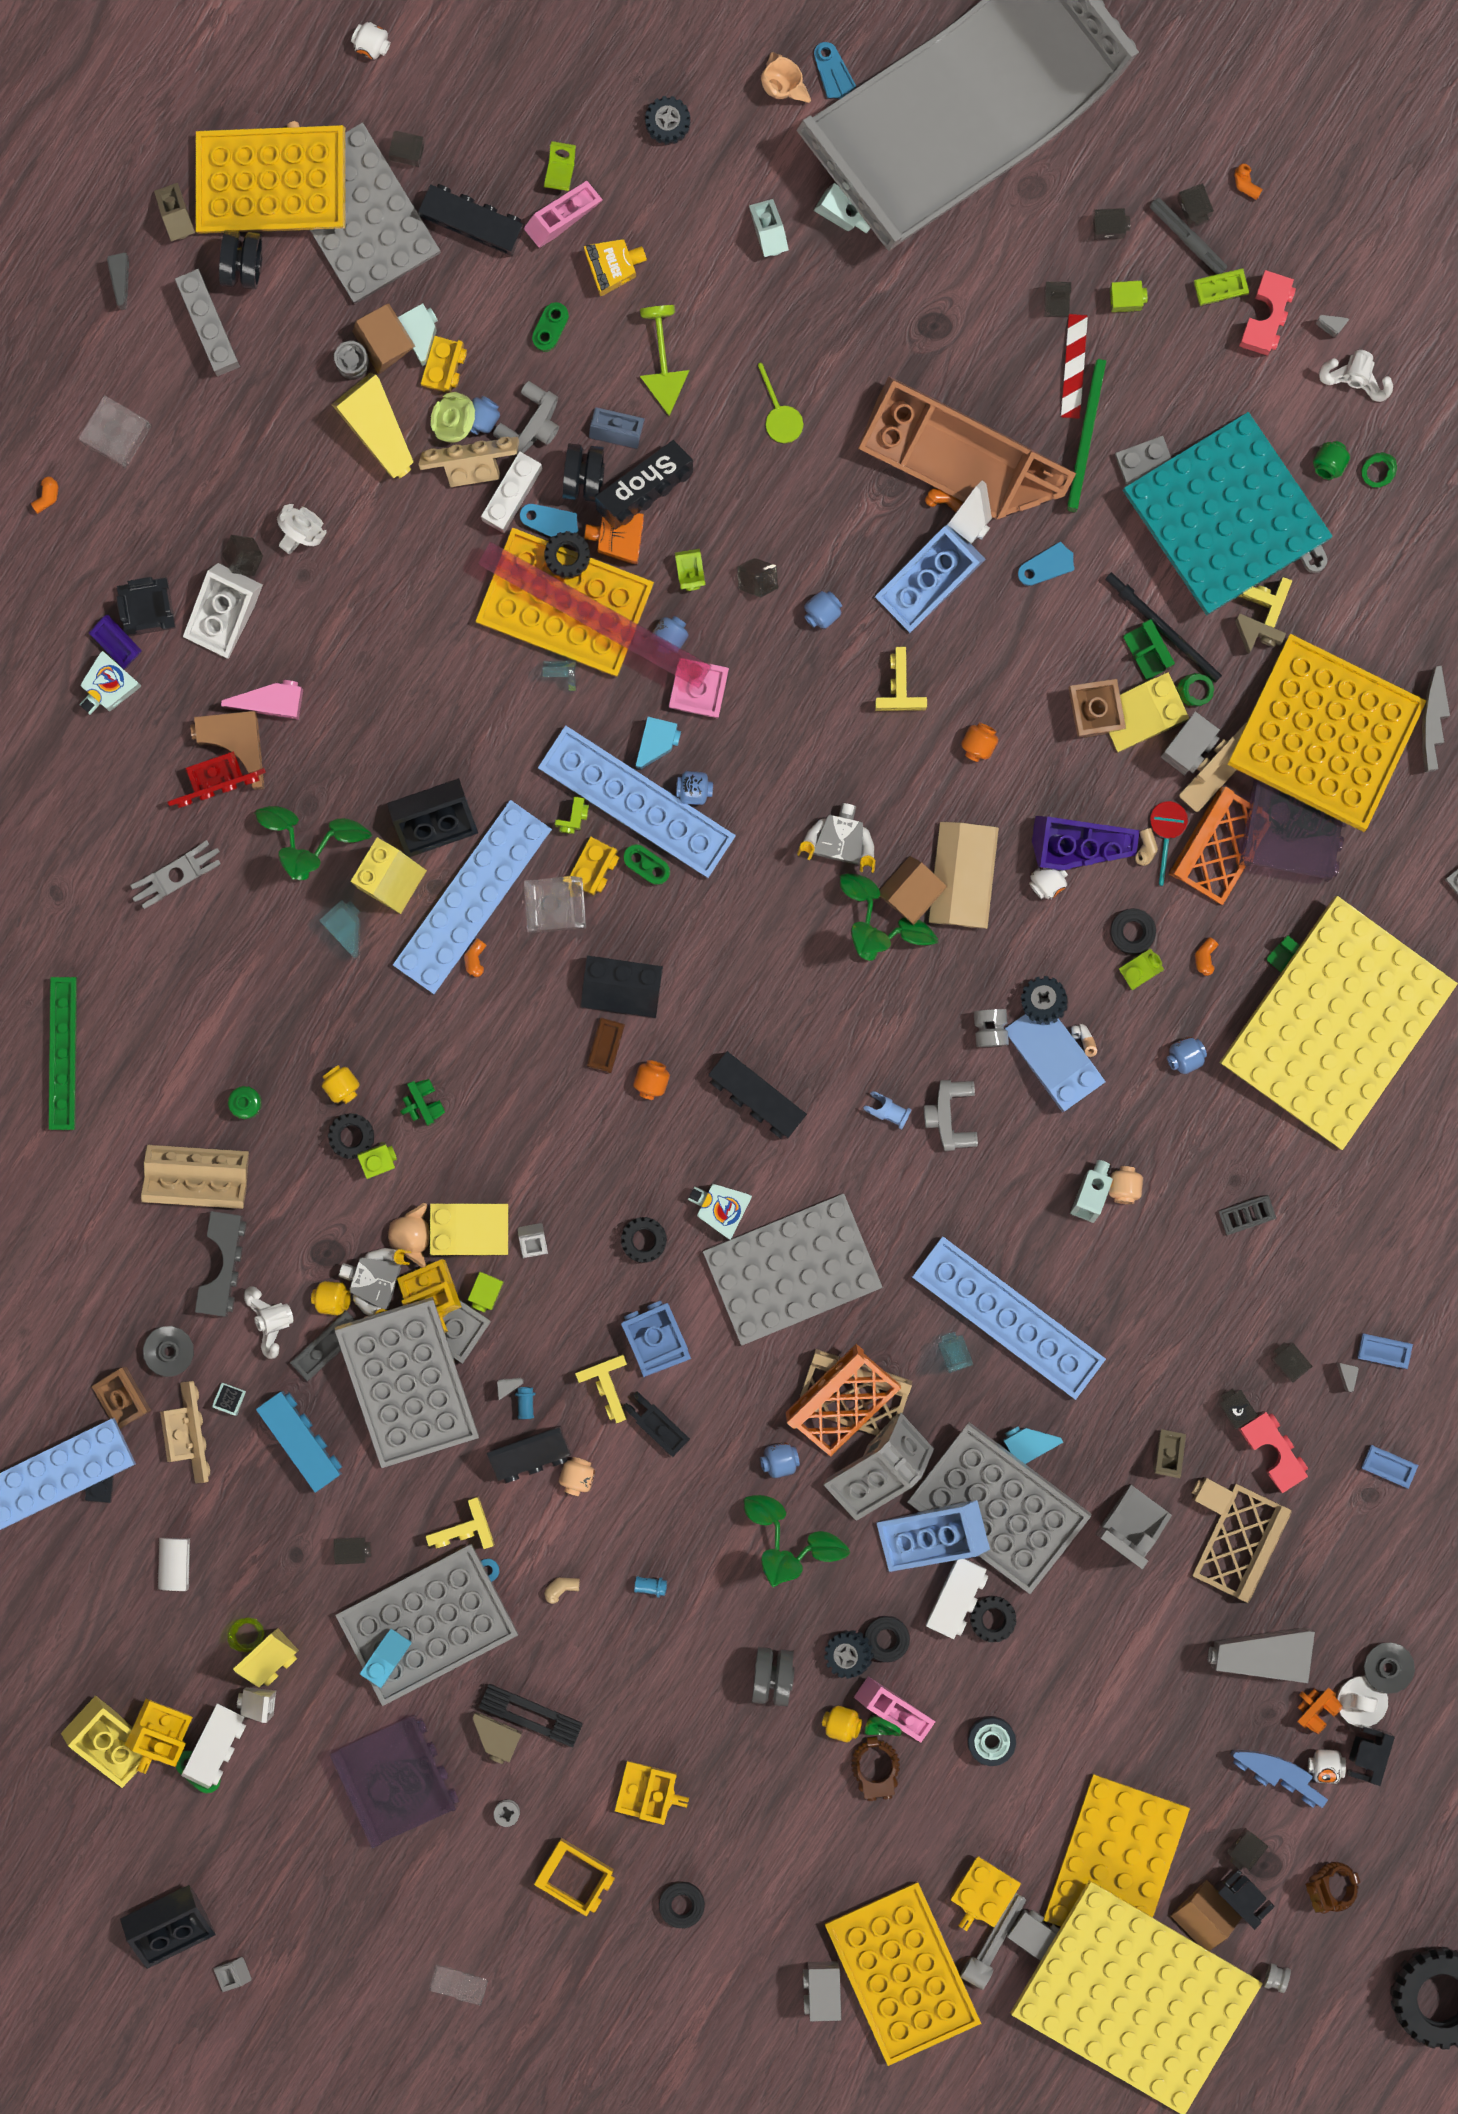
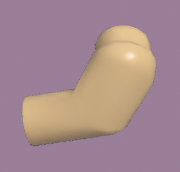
(1148, 849)
(558, 1586)

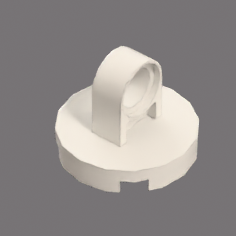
(300, 527)
(1362, 1702)

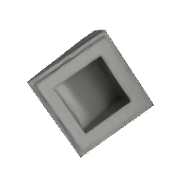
(1331, 324)
(532, 1240)
(1348, 1376)
(506, 1386)
(232, 1974)

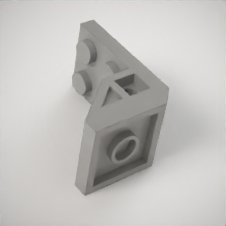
(887, 1469)
(1134, 1525)

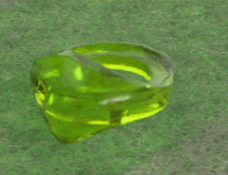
(234, 1644)

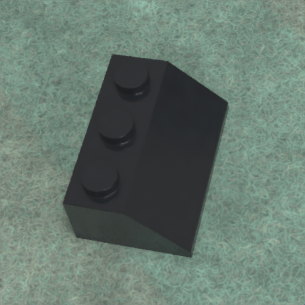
(432, 818)
(621, 986)
(529, 1454)
(167, 1927)

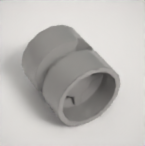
(351, 360)
(991, 1037)

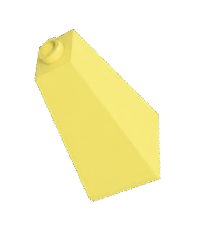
(373, 421)

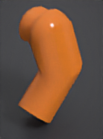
(1244, 183)
(49, 495)
(938, 496)
(1203, 957)
(472, 960)

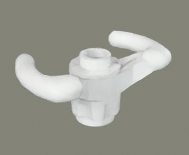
(1357, 375)
(268, 1319)

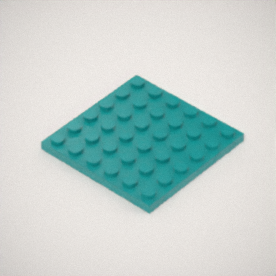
(1227, 513)

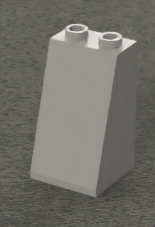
(1268, 1655)

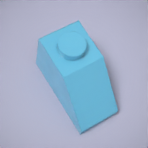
(657, 741)
(1029, 1443)
(385, 1658)

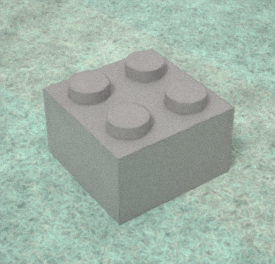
(1189, 744)
(824, 1991)

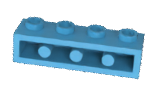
(299, 1441)

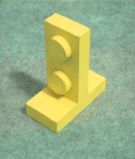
(1262, 596)
(898, 687)
(606, 1385)
(465, 1529)

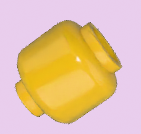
(340, 1084)
(331, 1298)
(842, 1724)

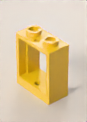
(551, 1864)

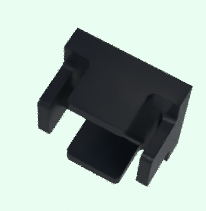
(145, 606)
(1371, 1755)
(1244, 1897)

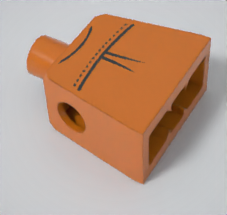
(618, 543)

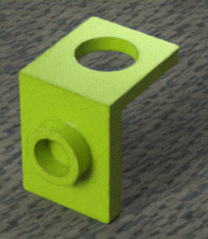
(560, 168)

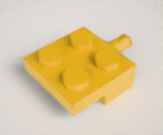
(429, 1282)
(158, 1734)
(648, 1793)
(984, 1893)

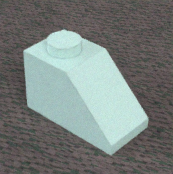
(769, 228)
(421, 330)

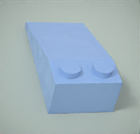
(930, 577)
(1055, 1060)
(933, 1536)

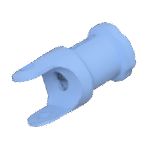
(889, 1110)

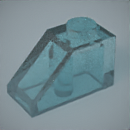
(344, 926)
(954, 1352)

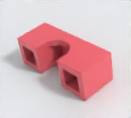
(1275, 292)
(1288, 1469)

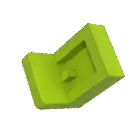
(690, 569)
(579, 813)
(1142, 968)
(377, 1160)

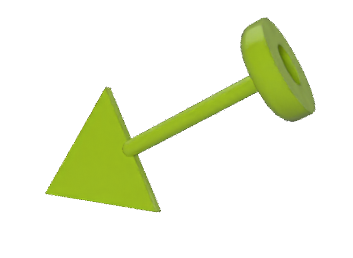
(666, 385)

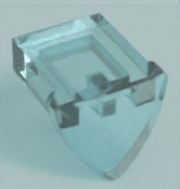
(561, 669)

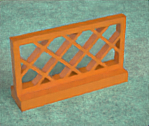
(1200, 839)
(827, 1386)

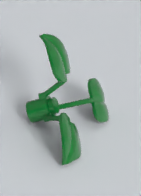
(301, 862)
(869, 940)
(783, 1565)

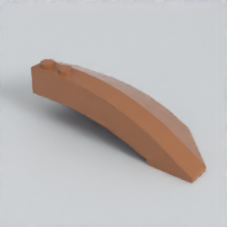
(959, 452)

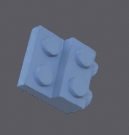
(653, 1335)

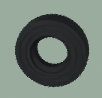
(1140, 917)
(898, 1628)
(674, 1919)

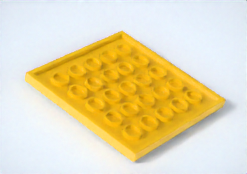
(1327, 733)

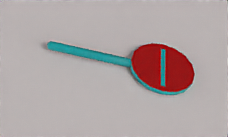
(1168, 822)

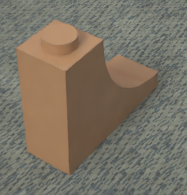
(234, 733)

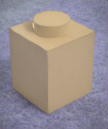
(1211, 1495)

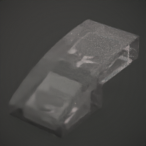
(458, 1984)

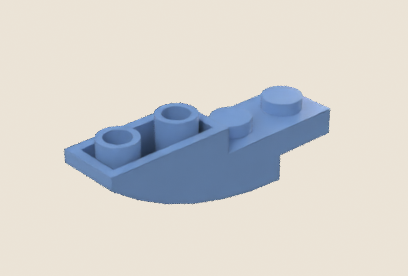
(1272, 1768)

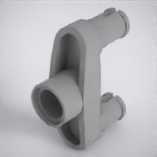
(540, 425)
(940, 1115)

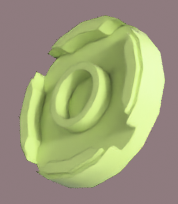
(453, 417)

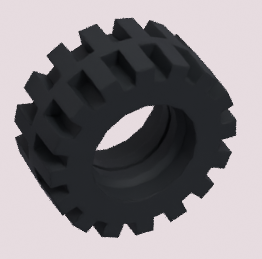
(558, 541)
(335, 1135)
(659, 1244)
(977, 1619)

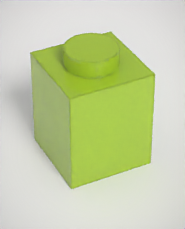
(1127, 296)
(485, 1292)

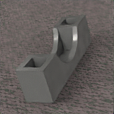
(226, 1232)

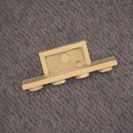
(470, 462)
(1212, 774)
(184, 1435)

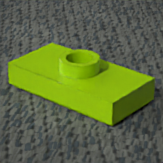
(1221, 287)

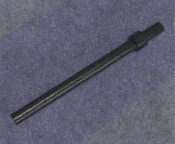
(1127, 593)

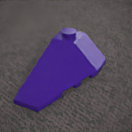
(1072, 843)

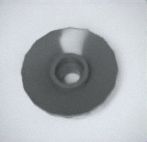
(155, 1353)
(1401, 1672)

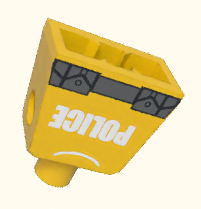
(613, 264)

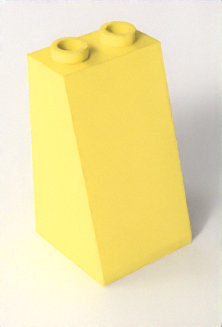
(388, 875)

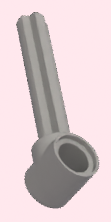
(978, 1970)

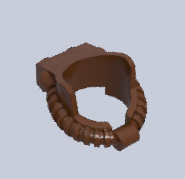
(876, 1788)
(1320, 1892)

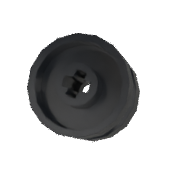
(240, 259)
(580, 472)

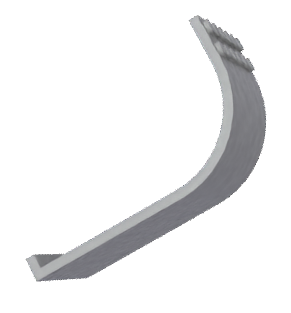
(966, 108)

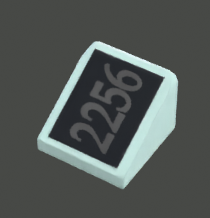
(229, 1399)

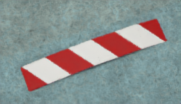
(1074, 366)

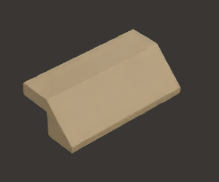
(967, 868)
(195, 1176)

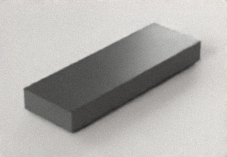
(321, 1350)

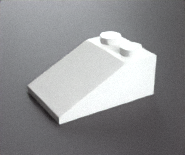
(222, 610)

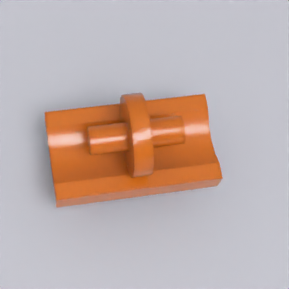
(1311, 1718)

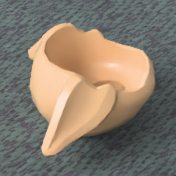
(783, 79)
(411, 1234)

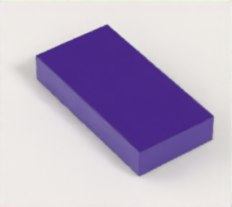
(115, 642)

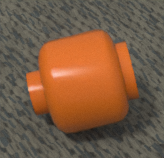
(979, 742)
(651, 1079)

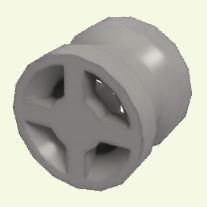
(508, 1809)
(1277, 1978)

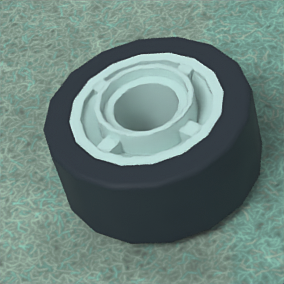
(991, 1726)

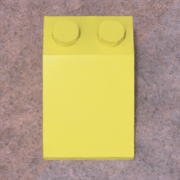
(1149, 711)
(468, 1229)
(267, 1658)
(101, 1738)

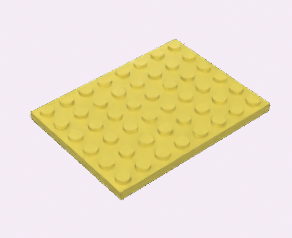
(1338, 1022)
(1136, 1998)

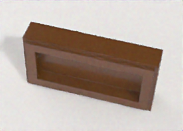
(606, 1045)

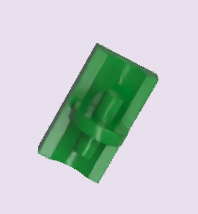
(428, 1112)

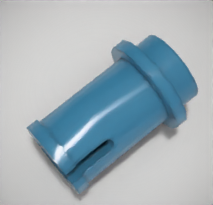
(525, 1402)
(651, 1586)

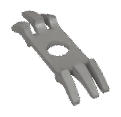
(161, 879)

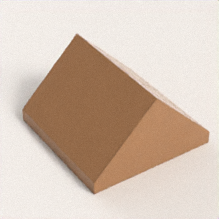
(382, 337)
(1097, 708)
(912, 889)
(121, 1397)
(1207, 1916)

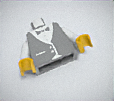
(840, 839)
(374, 1279)

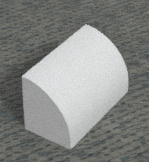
(174, 1564)

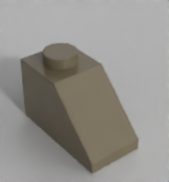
(174, 212)
(497, 1738)

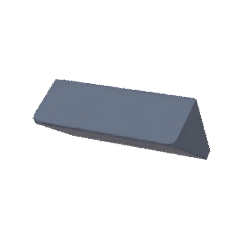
(616, 428)

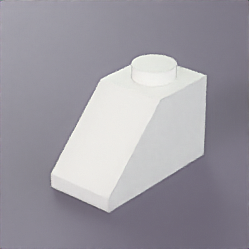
(973, 515)

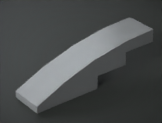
(1434, 710)

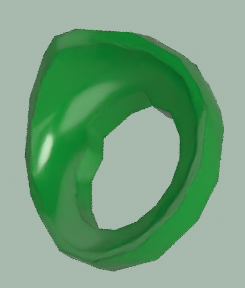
(1377, 457)
(1183, 690)
(879, 1726)

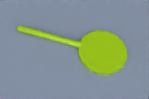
(784, 422)

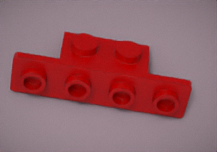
(215, 774)

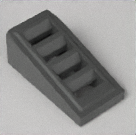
(119, 273)
(1244, 1206)

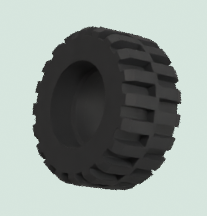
(1406, 1991)

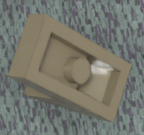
(1250, 629)
(1170, 1453)

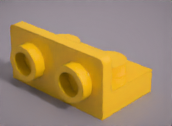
(443, 364)
(594, 865)

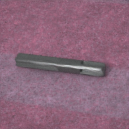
(1188, 236)

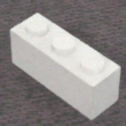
(511, 492)
(957, 1598)
(214, 1747)

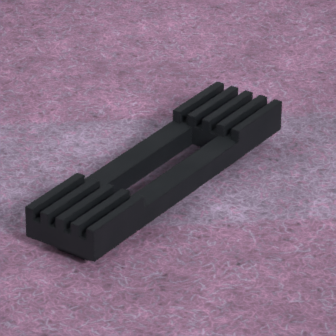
(497, 1699)

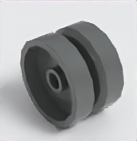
(773, 1676)

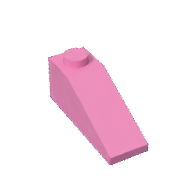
(562, 214)
(273, 700)
(894, 1709)

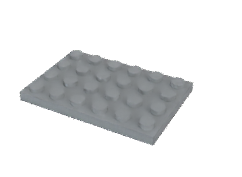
(381, 228)
(792, 1269)
(406, 1382)
(1021, 1511)
(443, 1610)

